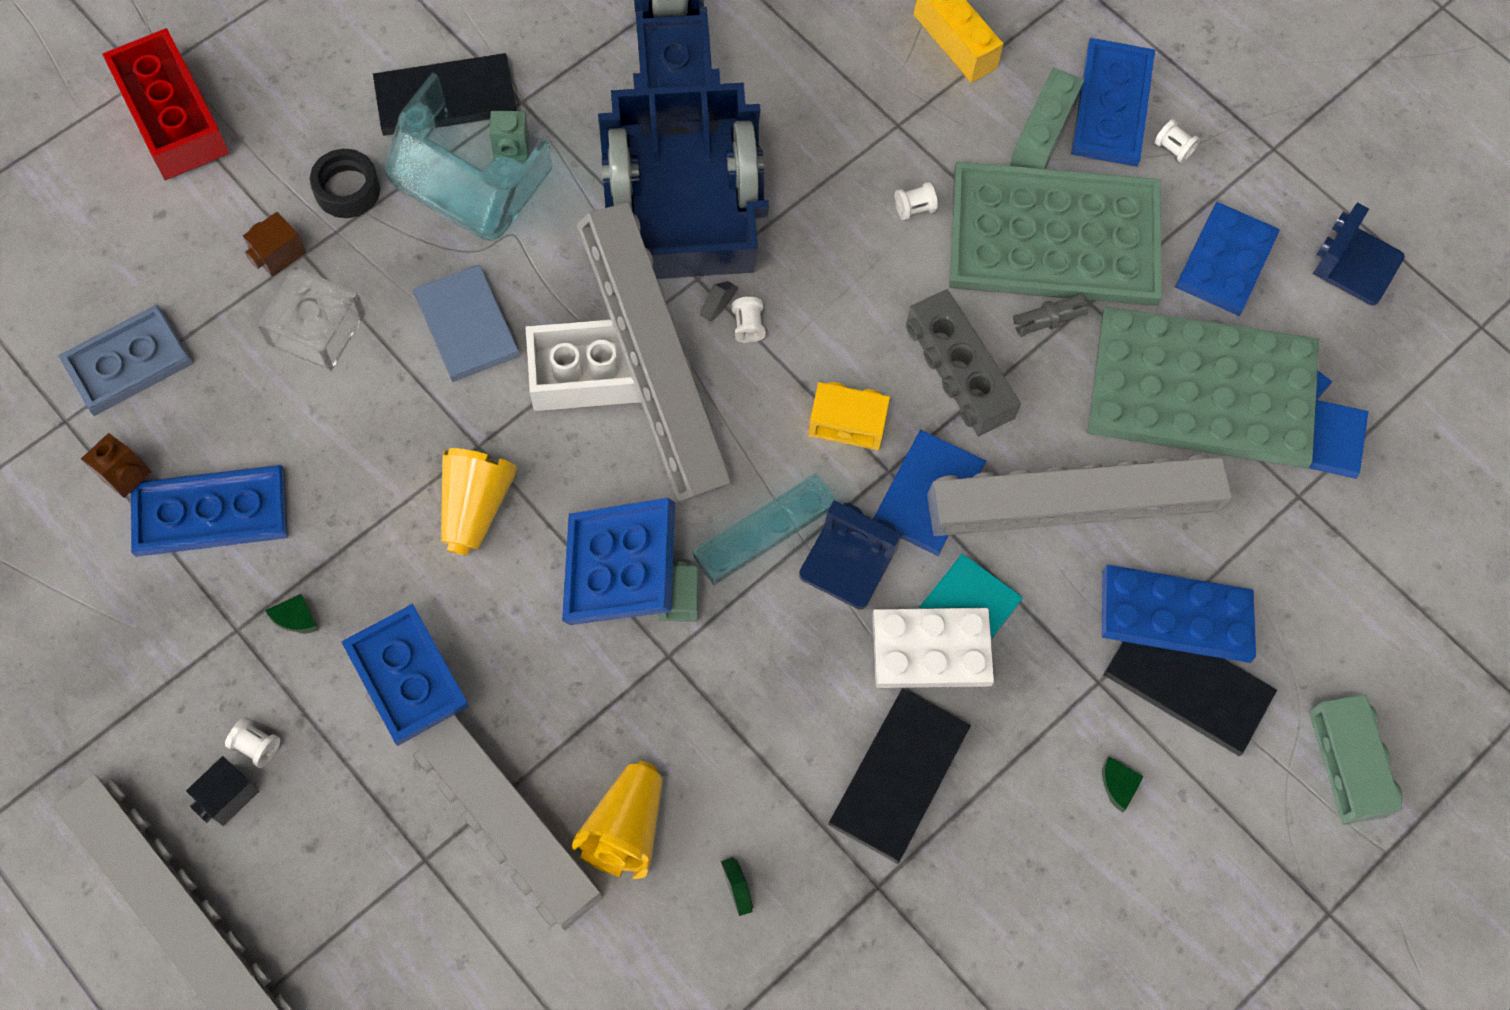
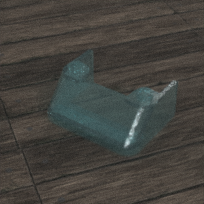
(451, 186)

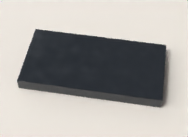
(468, 87)
(1196, 690)
(899, 776)

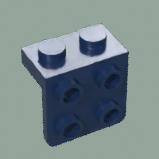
(1358, 259)
(850, 555)

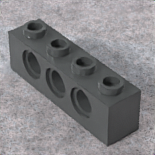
(944, 315)

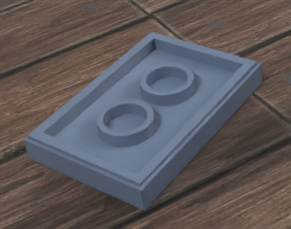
(466, 323)
(125, 360)

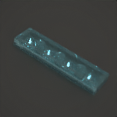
(763, 529)

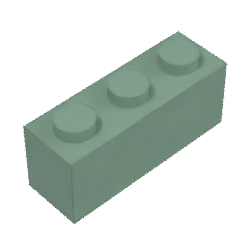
(1047, 120)
(1356, 759)

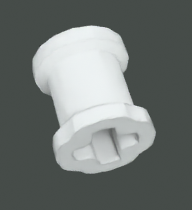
(1171, 131)
(916, 201)
(748, 319)
(252, 742)

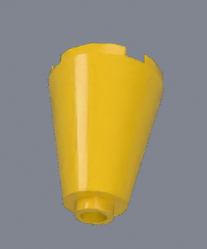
(471, 497)
(624, 823)

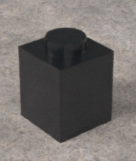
(221, 792)

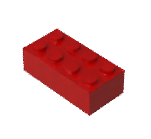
(165, 104)

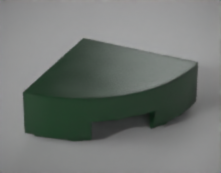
(293, 615)
(1120, 783)
(737, 886)

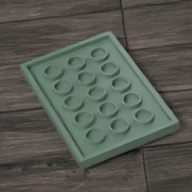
(1056, 233)
(1205, 387)

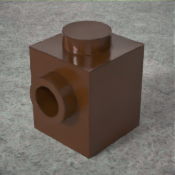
(273, 244)
(116, 465)

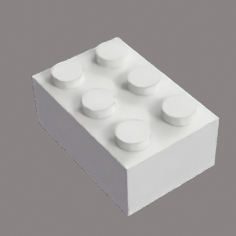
(577, 366)

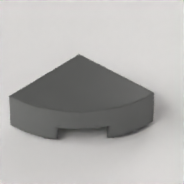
(717, 300)

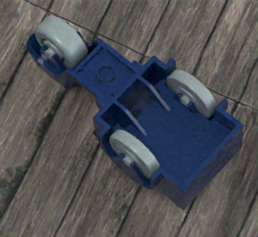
(685, 149)

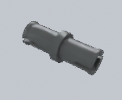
(1050, 314)

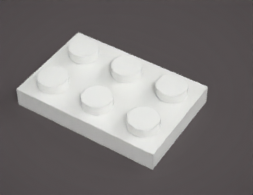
(932, 648)

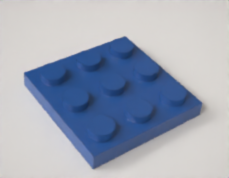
(619, 562)

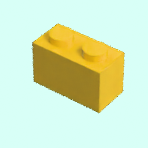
(848, 415)

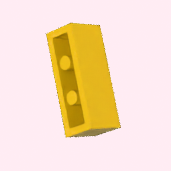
(961, 35)

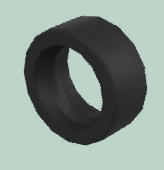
(340, 161)

